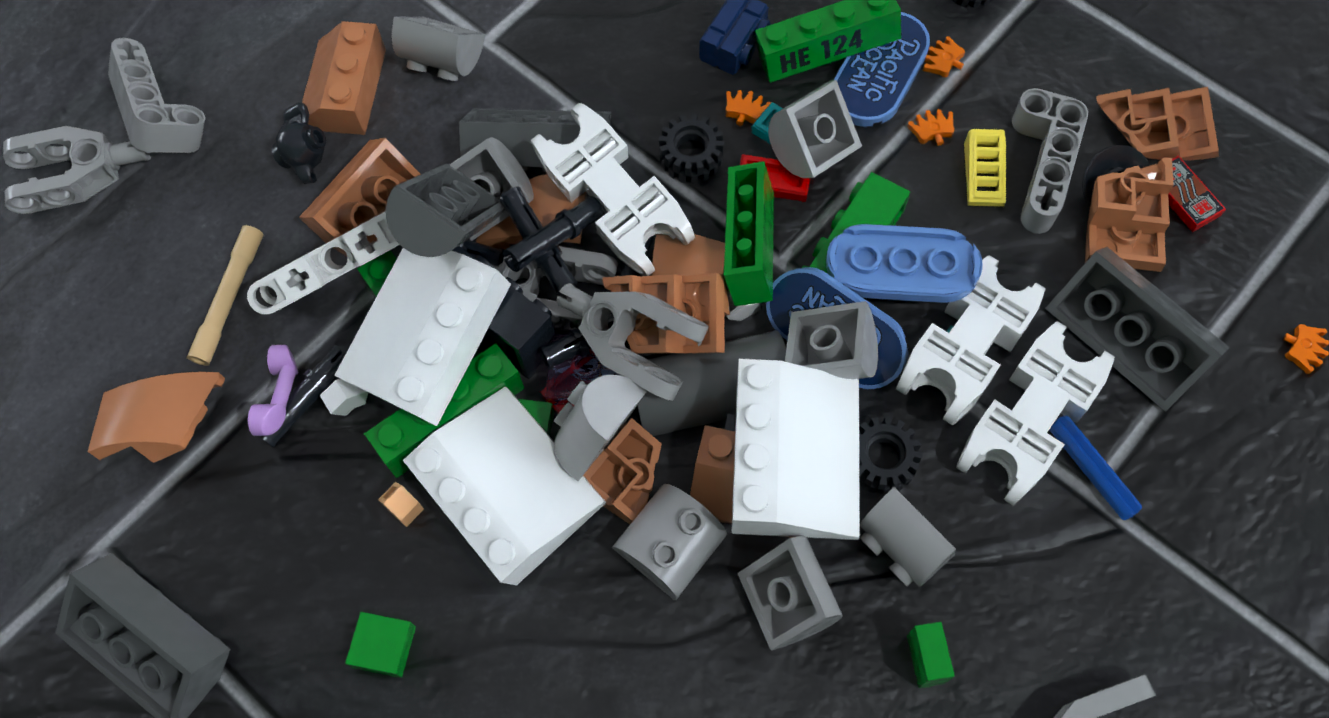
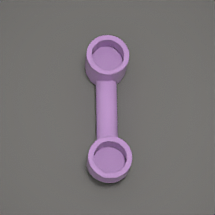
(268, 418)

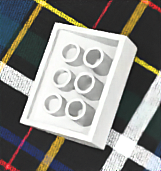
(424, 331)
(795, 452)
(503, 485)

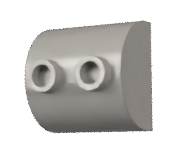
(436, 45)
(813, 132)
(496, 171)
(835, 340)
(593, 420)
(906, 538)
(671, 539)
(790, 593)

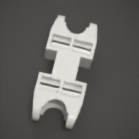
(630, 211)
(292, 285)
(957, 359)
(1020, 435)

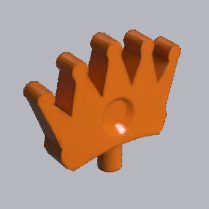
(944, 57)
(744, 108)
(932, 128)
(1306, 347)

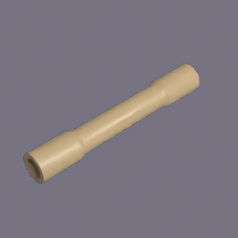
(210, 331)

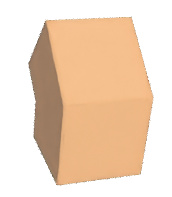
(401, 504)

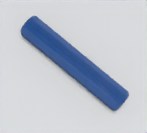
(1095, 468)

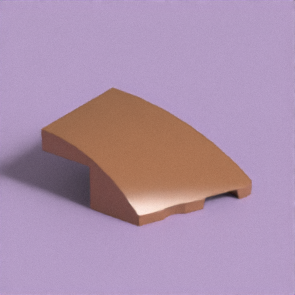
(1164, 122)
(546, 204)
(1132, 215)
(698, 257)
(694, 294)
(152, 414)
(626, 470)

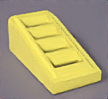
(985, 145)

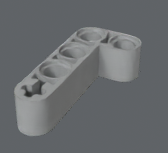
(147, 119)
(1061, 126)

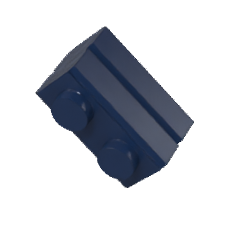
(732, 34)

